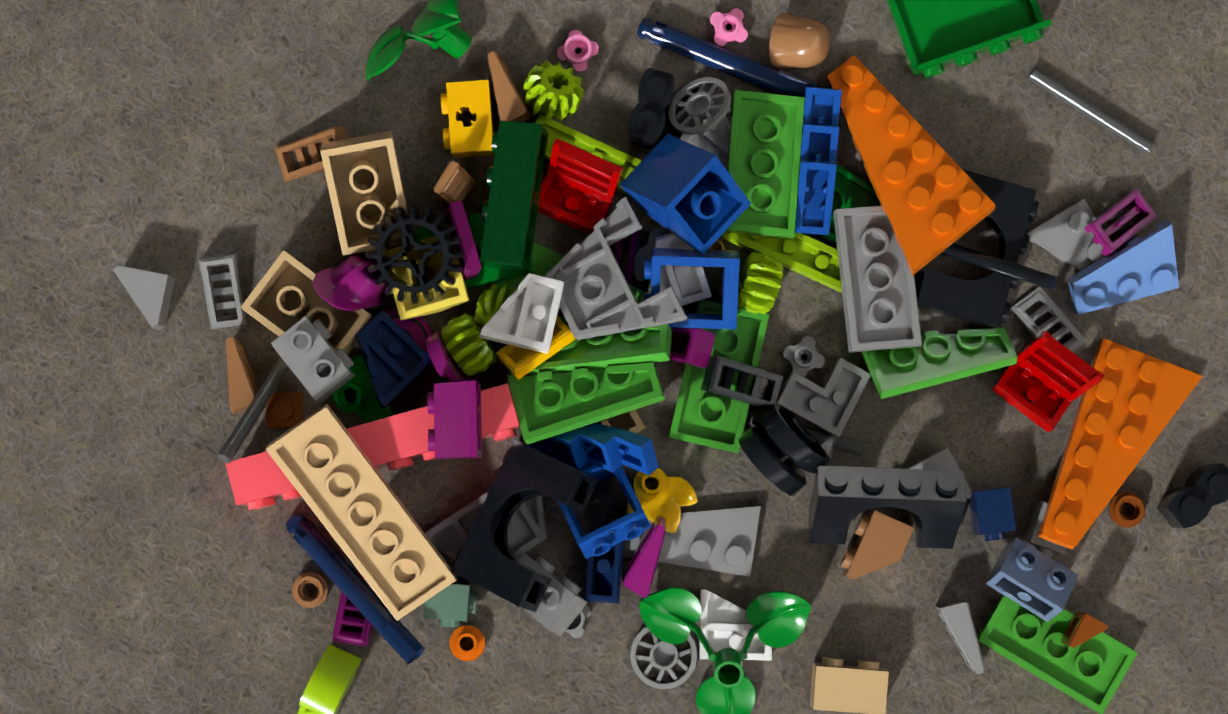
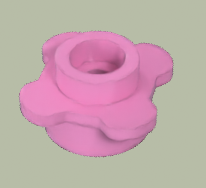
(725, 36)
(587, 47)

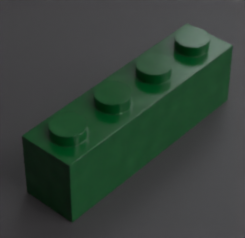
(513, 196)

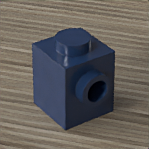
(992, 513)

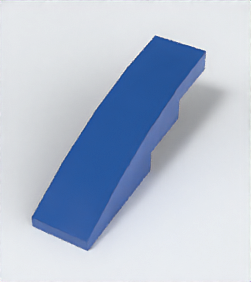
(818, 160)
(601, 446)

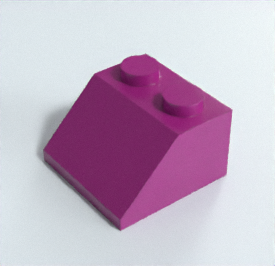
(456, 420)

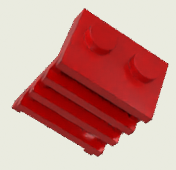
(578, 187)
(1045, 380)

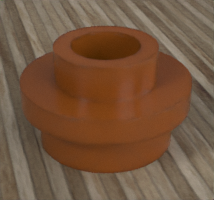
(1138, 509)

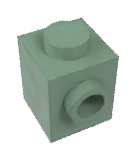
(452, 605)

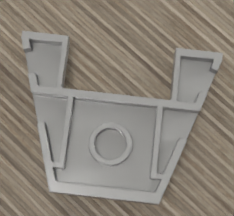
(595, 291)

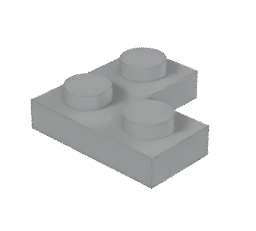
(827, 405)

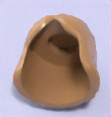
(798, 42)

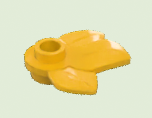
(665, 500)

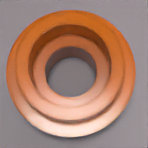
(467, 631)

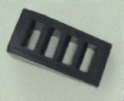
(713, 373)

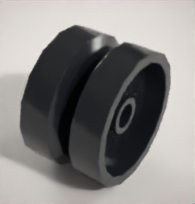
(783, 450)

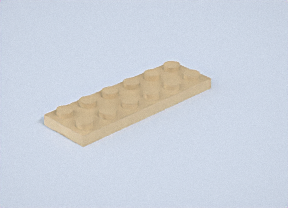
(361, 512)

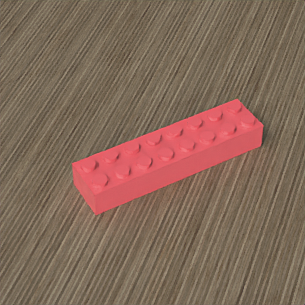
(385, 442)

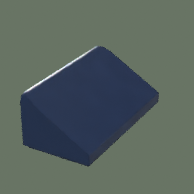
(604, 575)

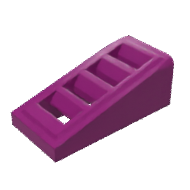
(696, 349)
(642, 567)
(342, 636)

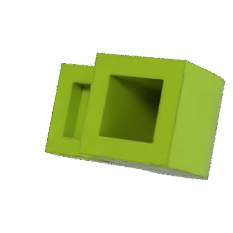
(329, 682)

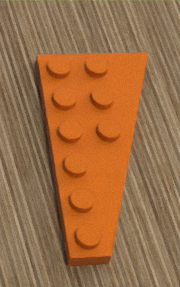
(912, 175)
(1111, 435)

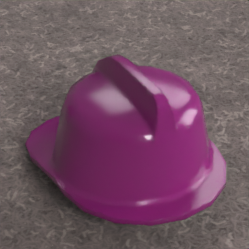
(350, 284)

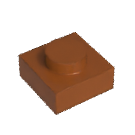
(284, 410)

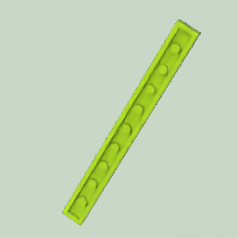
(798, 254)

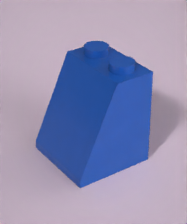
(686, 192)

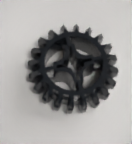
(419, 270)

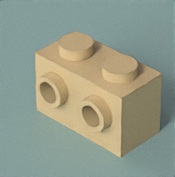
(849, 687)

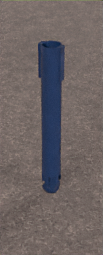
(776, 81)
(354, 588)

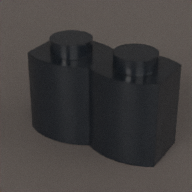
(654, 100)
(1193, 501)

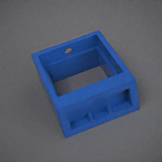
(711, 258)
(623, 529)

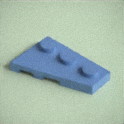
(1133, 273)

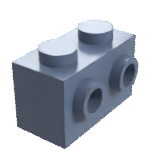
(1032, 579)

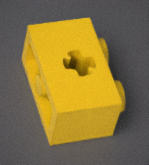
(473, 98)

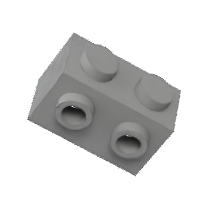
(313, 358)
(561, 600)

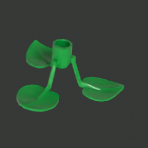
(437, 19)
(776, 617)

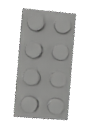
(875, 282)

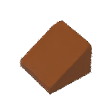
(1082, 629)

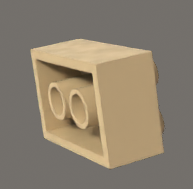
(363, 188)
(289, 295)

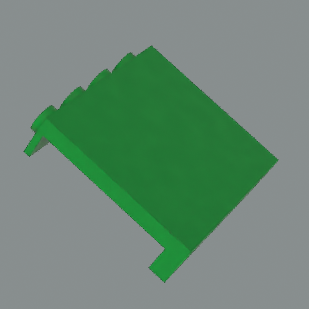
(959, 30)

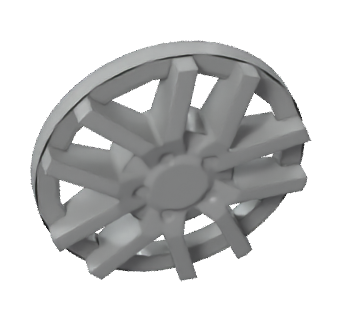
(700, 106)
(663, 657)

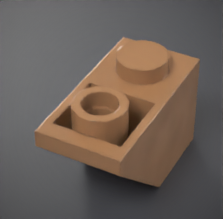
(878, 545)

